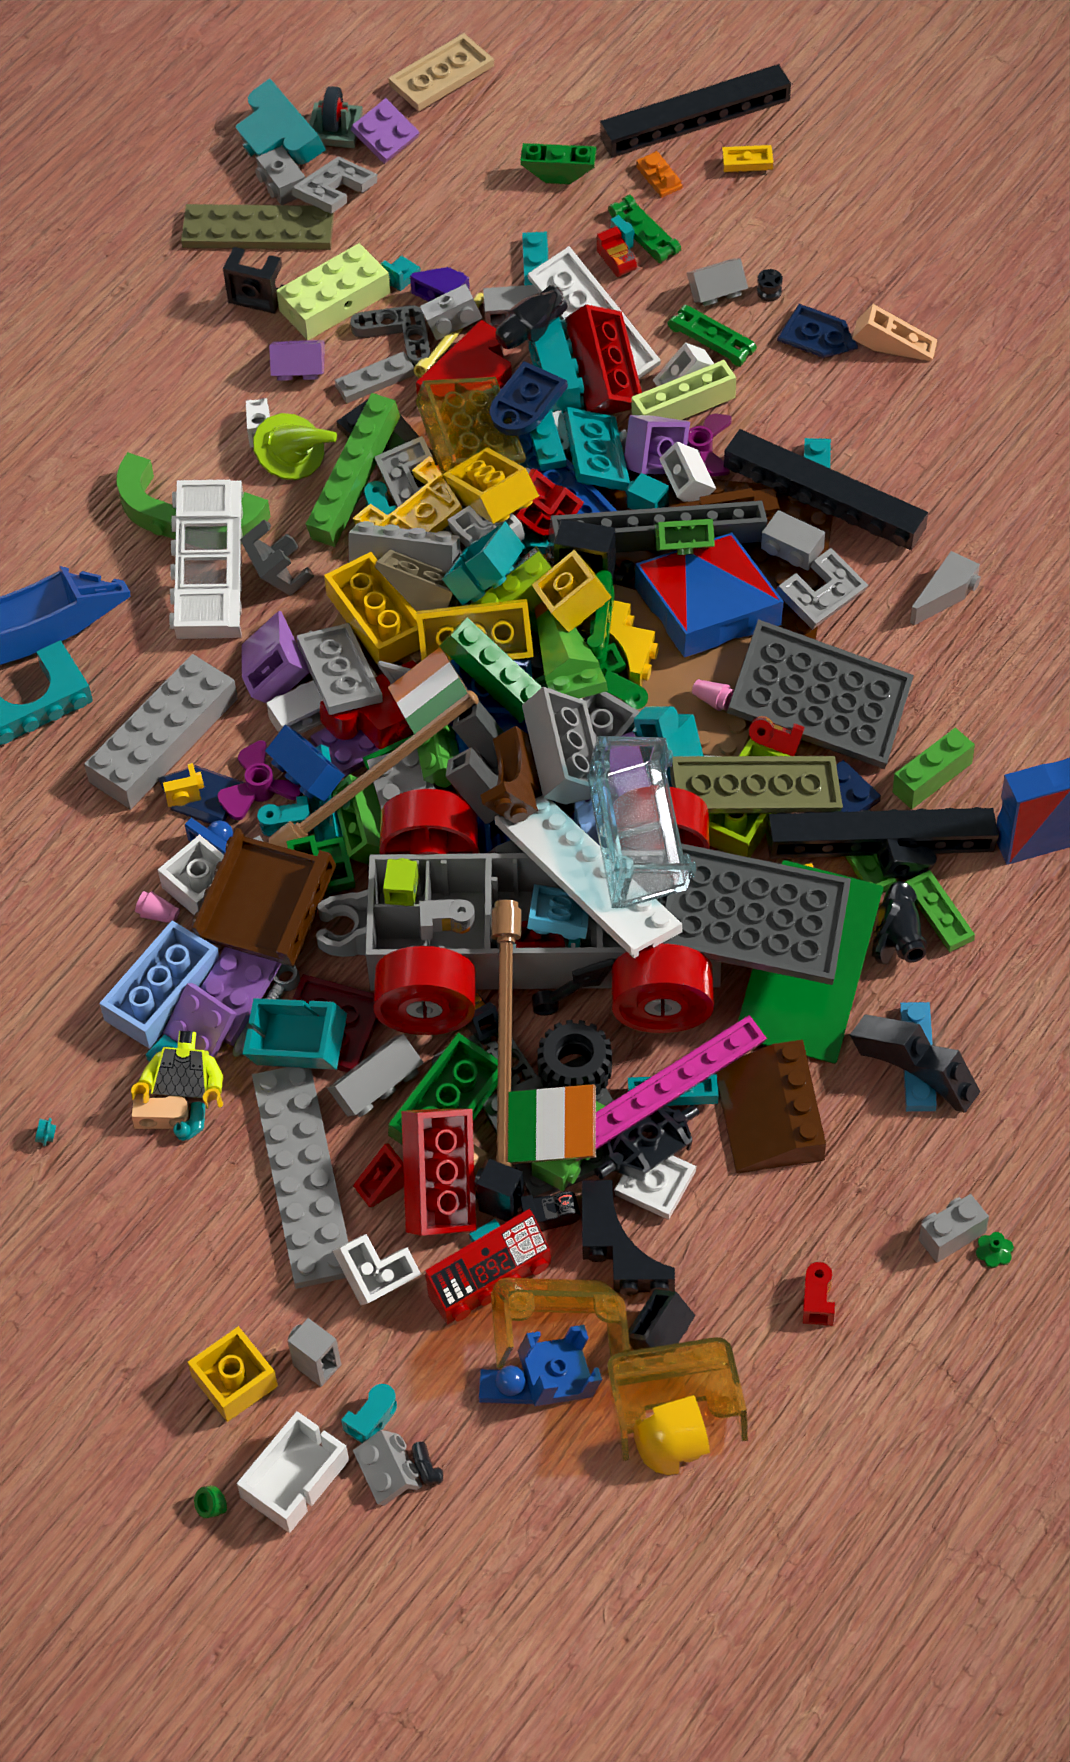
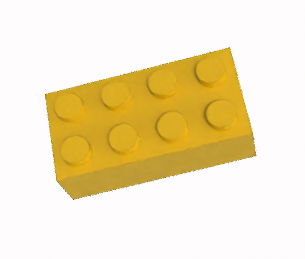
(491, 485)
(373, 609)
(503, 622)

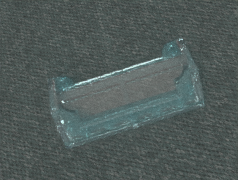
(637, 820)

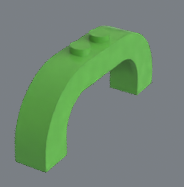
(155, 515)

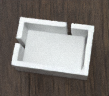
(293, 1471)

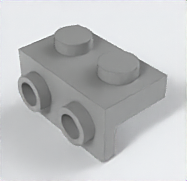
(387, 1466)

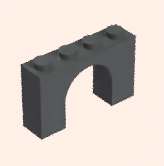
(476, 767)

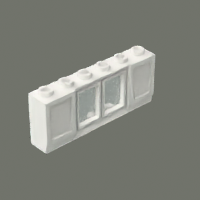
(207, 559)

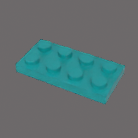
(596, 449)

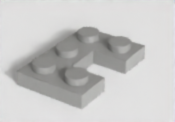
(321, 186)
(397, 467)
(840, 588)

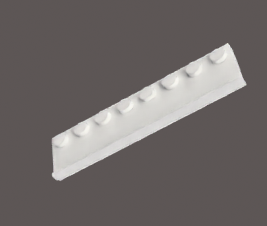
(577, 867)

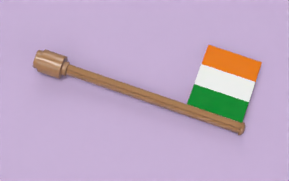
(429, 699)
(536, 1122)

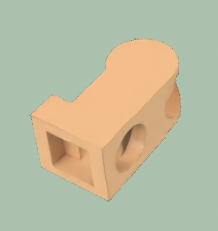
(159, 1112)

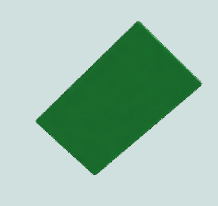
(811, 1010)

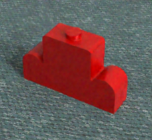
(472, 357)
(379, 722)

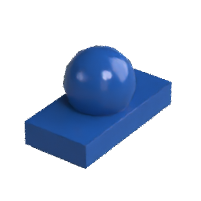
(216, 833)
(504, 1386)

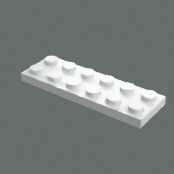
(582, 288)

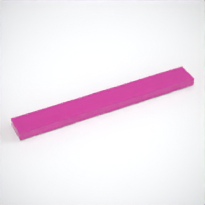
(676, 1079)

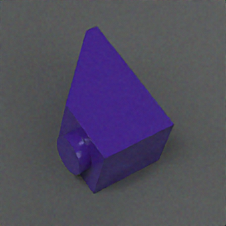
(436, 282)

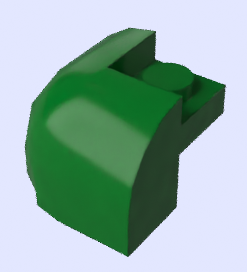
(343, 876)

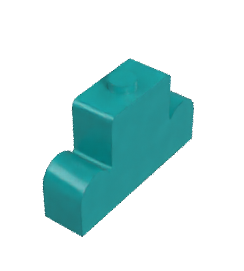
(277, 125)
(677, 728)

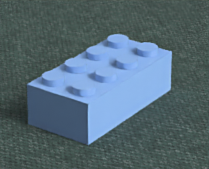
(152, 986)

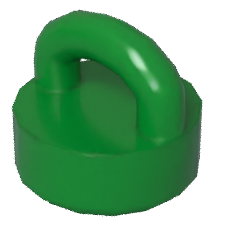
(210, 1502)

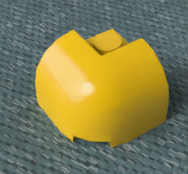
(671, 1436)

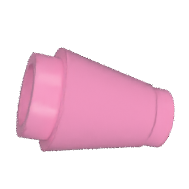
(713, 693)
(156, 908)

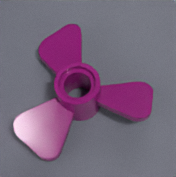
(702, 439)
(238, 798)

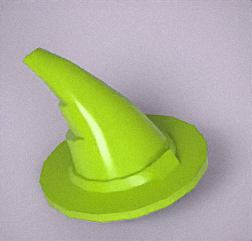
(290, 446)

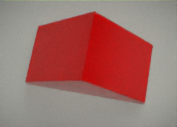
(381, 1177)

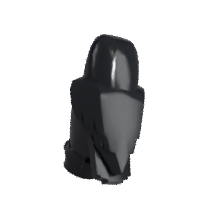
(531, 318)
(898, 926)

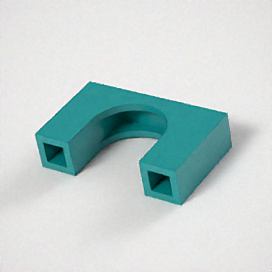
(65, 694)

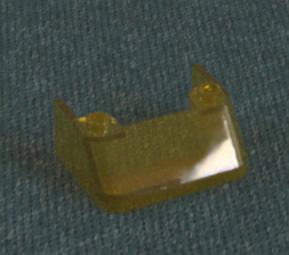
(519, 1297)
(673, 1372)

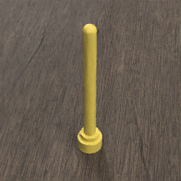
(426, 363)

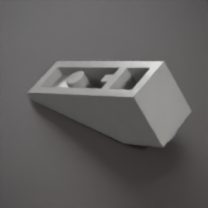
(947, 587)

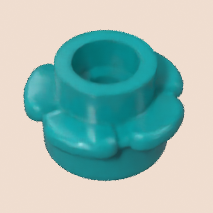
(45, 1131)

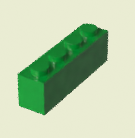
(490, 667)

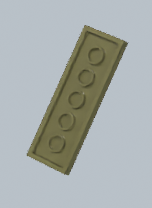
(257, 227)
(760, 783)

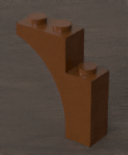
(517, 778)

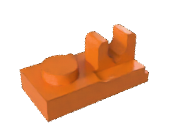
(659, 174)

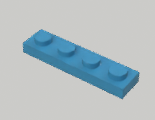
(918, 1094)

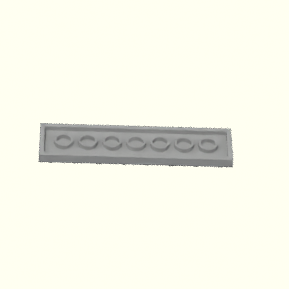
(301, 1173)

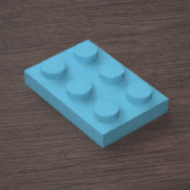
(556, 913)

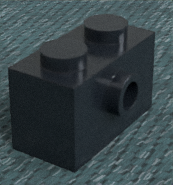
(499, 1190)
(660, 1321)

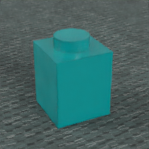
(646, 493)

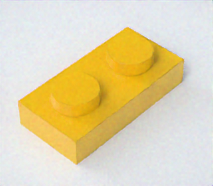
(747, 158)

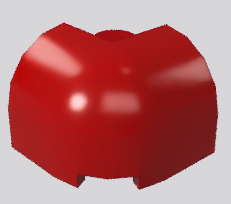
(551, 501)

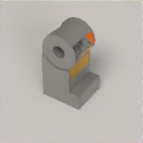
(445, 916)

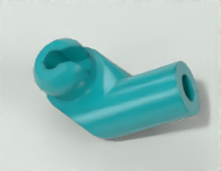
(193, 1126)

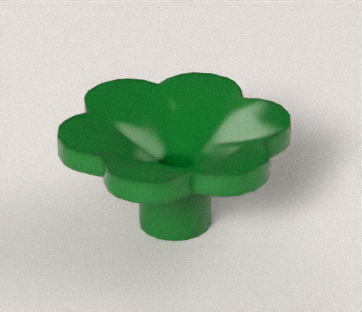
(994, 1250)

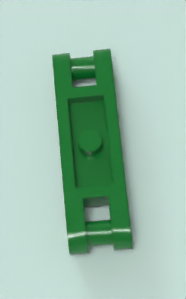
(646, 230)
(712, 334)
(601, 625)

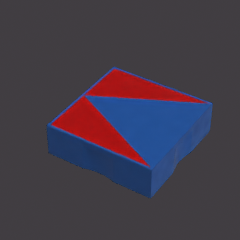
(708, 595)
(1035, 812)

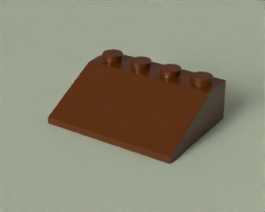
(771, 1109)

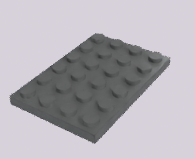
(833, 693)
(761, 914)

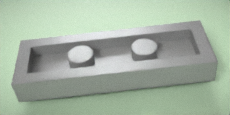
(375, 377)

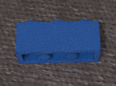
(304, 764)

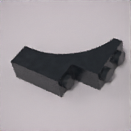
(908, 1048)
(605, 1239)

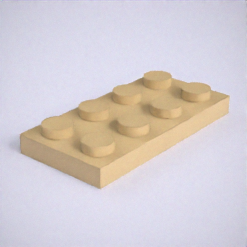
(441, 72)

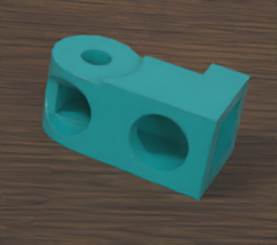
(377, 495)
(274, 817)
(373, 1414)

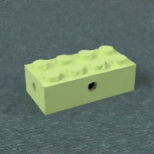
(333, 291)

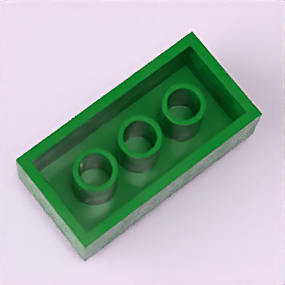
(458, 1080)

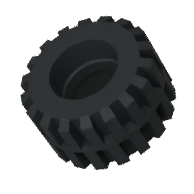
(569, 1040)

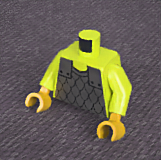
(182, 1073)

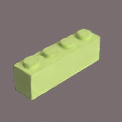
(688, 393)

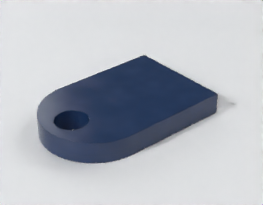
(526, 398)

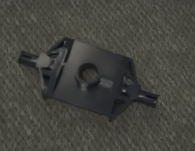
(636, 1155)

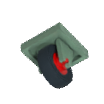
(334, 119)

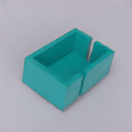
(484, 564)
(295, 1033)

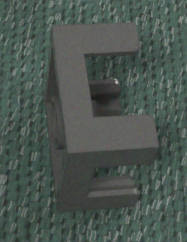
(273, 561)

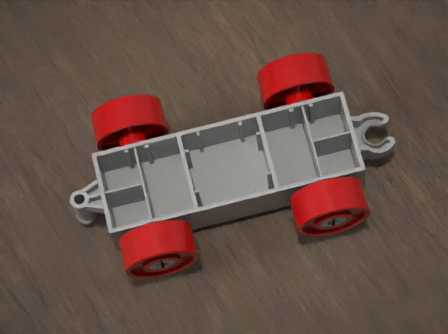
(433, 982)

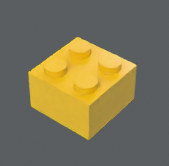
(571, 591)
(232, 1374)

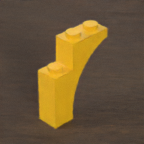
(634, 644)

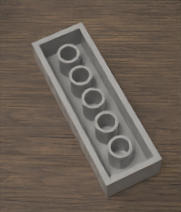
(161, 731)

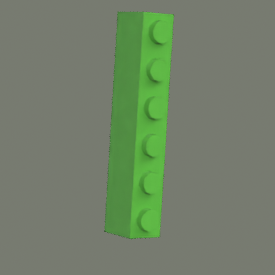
(352, 470)

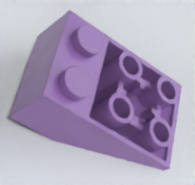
(272, 660)

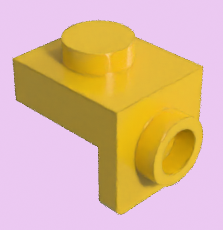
(184, 790)

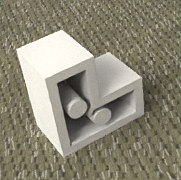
(370, 1275)

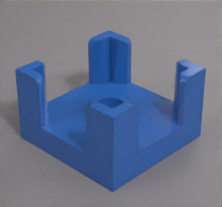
(558, 1368)

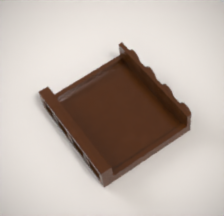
(263, 898)

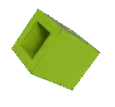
(401, 882)

